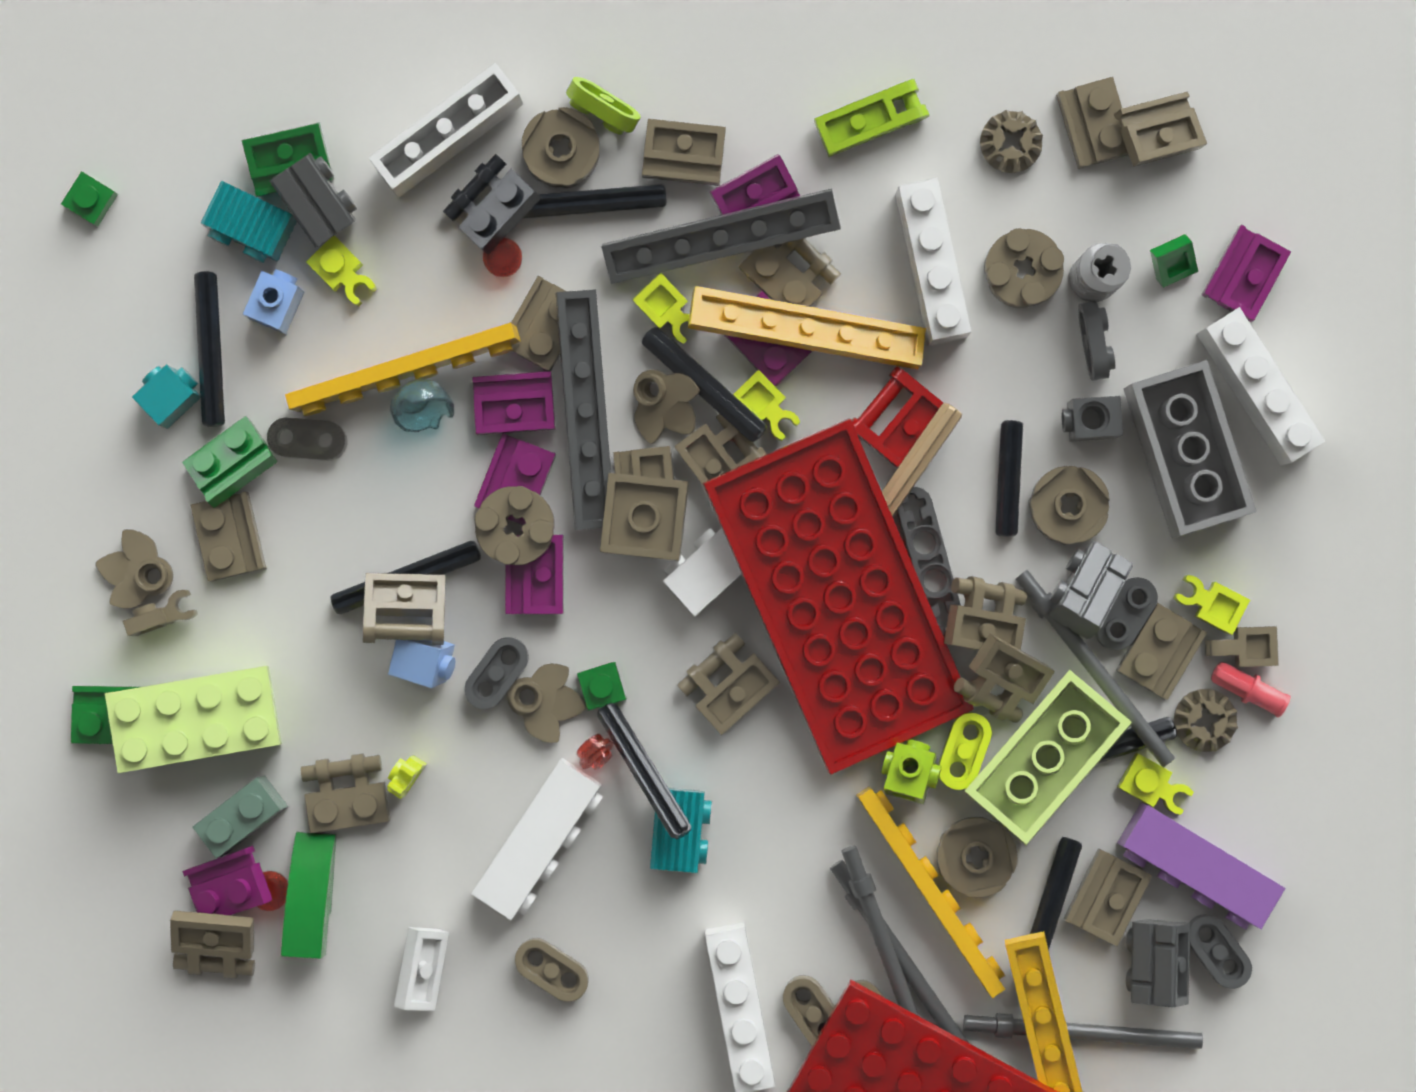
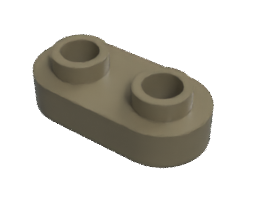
(549, 973)
(808, 1013)

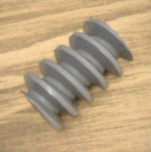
(1114, 269)

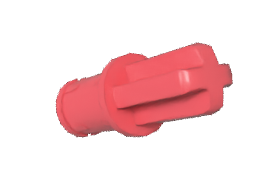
(1250, 688)

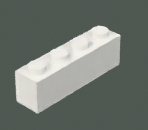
(446, 130)
(933, 261)
(1260, 387)
(704, 573)
(537, 839)
(739, 1008)

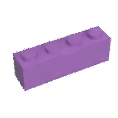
(1201, 866)

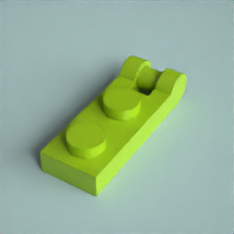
(870, 118)

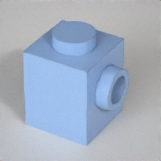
(274, 300)
(422, 662)

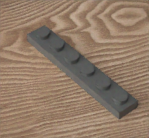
(721, 236)
(584, 405)

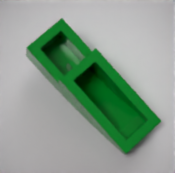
(309, 896)

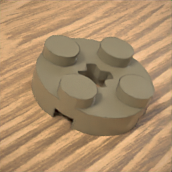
(555, 125)
(1022, 245)
(1071, 482)
(537, 530)
(995, 869)

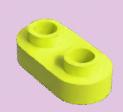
(966, 751)

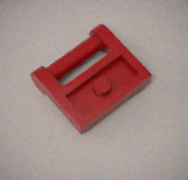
(906, 426)

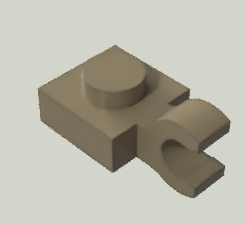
(151, 618)
(1250, 646)

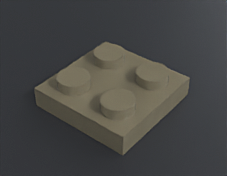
(644, 516)

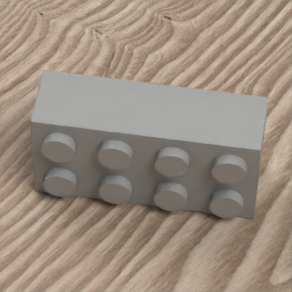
(1189, 449)

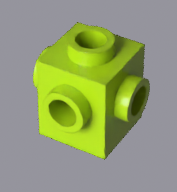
(913, 785)

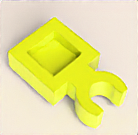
(338, 267)
(663, 304)
(764, 401)
(1217, 605)
(404, 775)
(1150, 782)

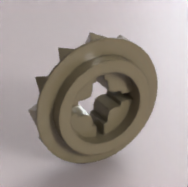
(1010, 159)
(1190, 710)

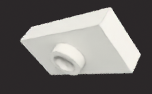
(421, 969)

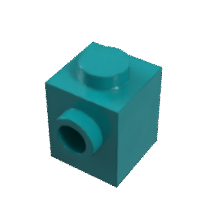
(167, 394)

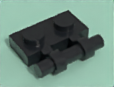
(498, 211)

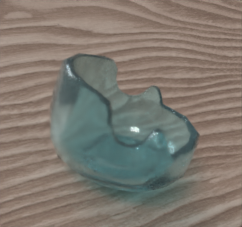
(420, 405)

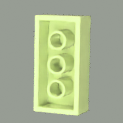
(193, 719)
(1048, 757)

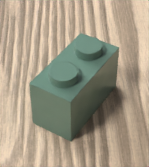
(240, 816)

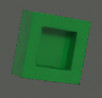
(89, 199)
(1174, 260)
(601, 685)

